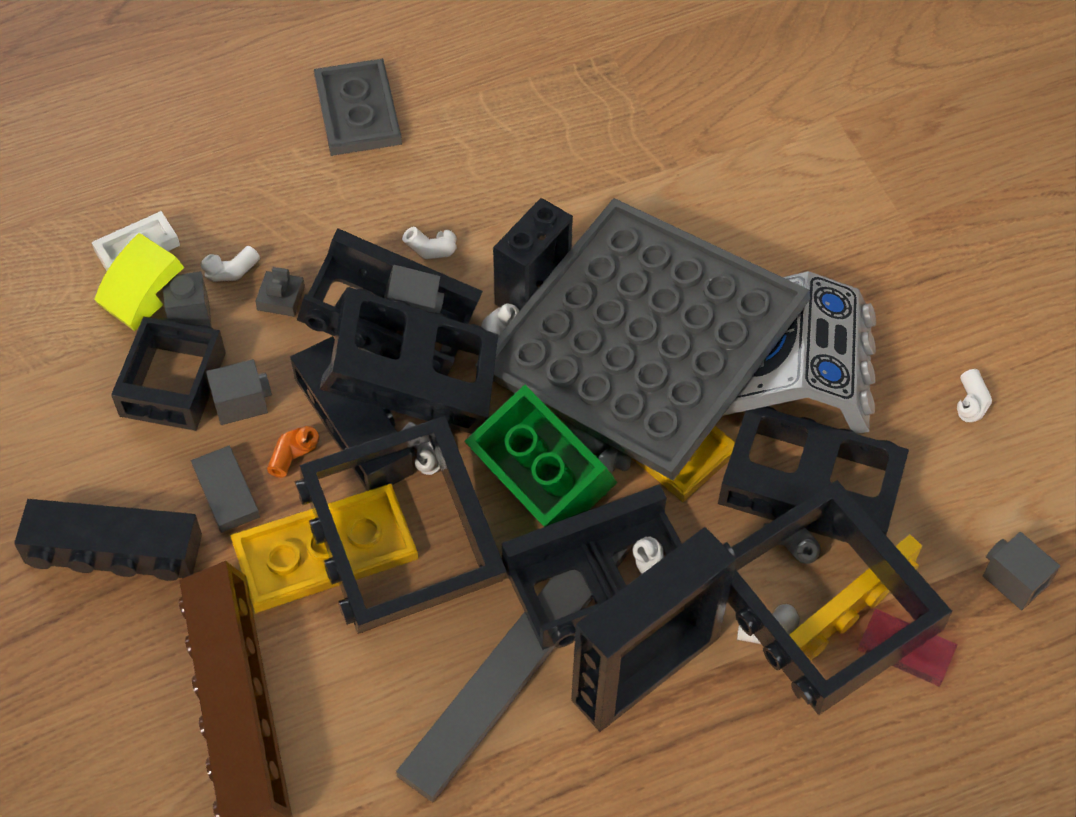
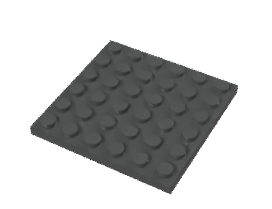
(646, 335)

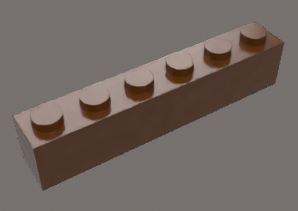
(233, 695)

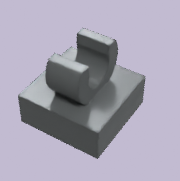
(280, 292)

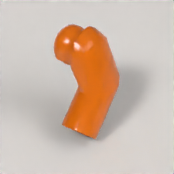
(290, 446)

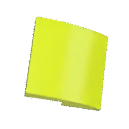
(134, 279)

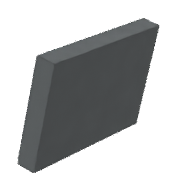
(357, 107)

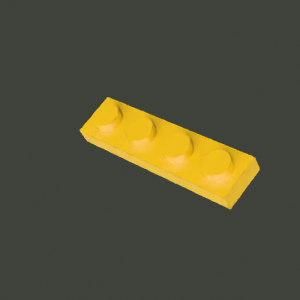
(843, 609)

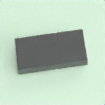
(225, 489)

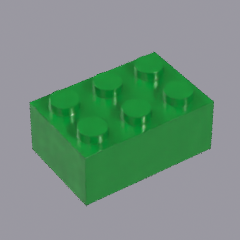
(540, 459)

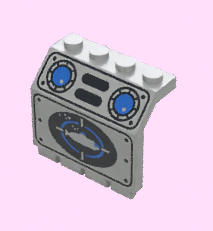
(820, 355)

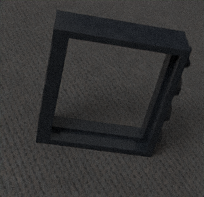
(885, 561)
(337, 566)
(690, 576)

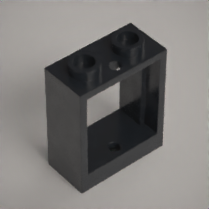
(530, 252)
(159, 405)

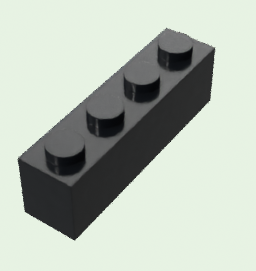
(350, 420)
(108, 539)

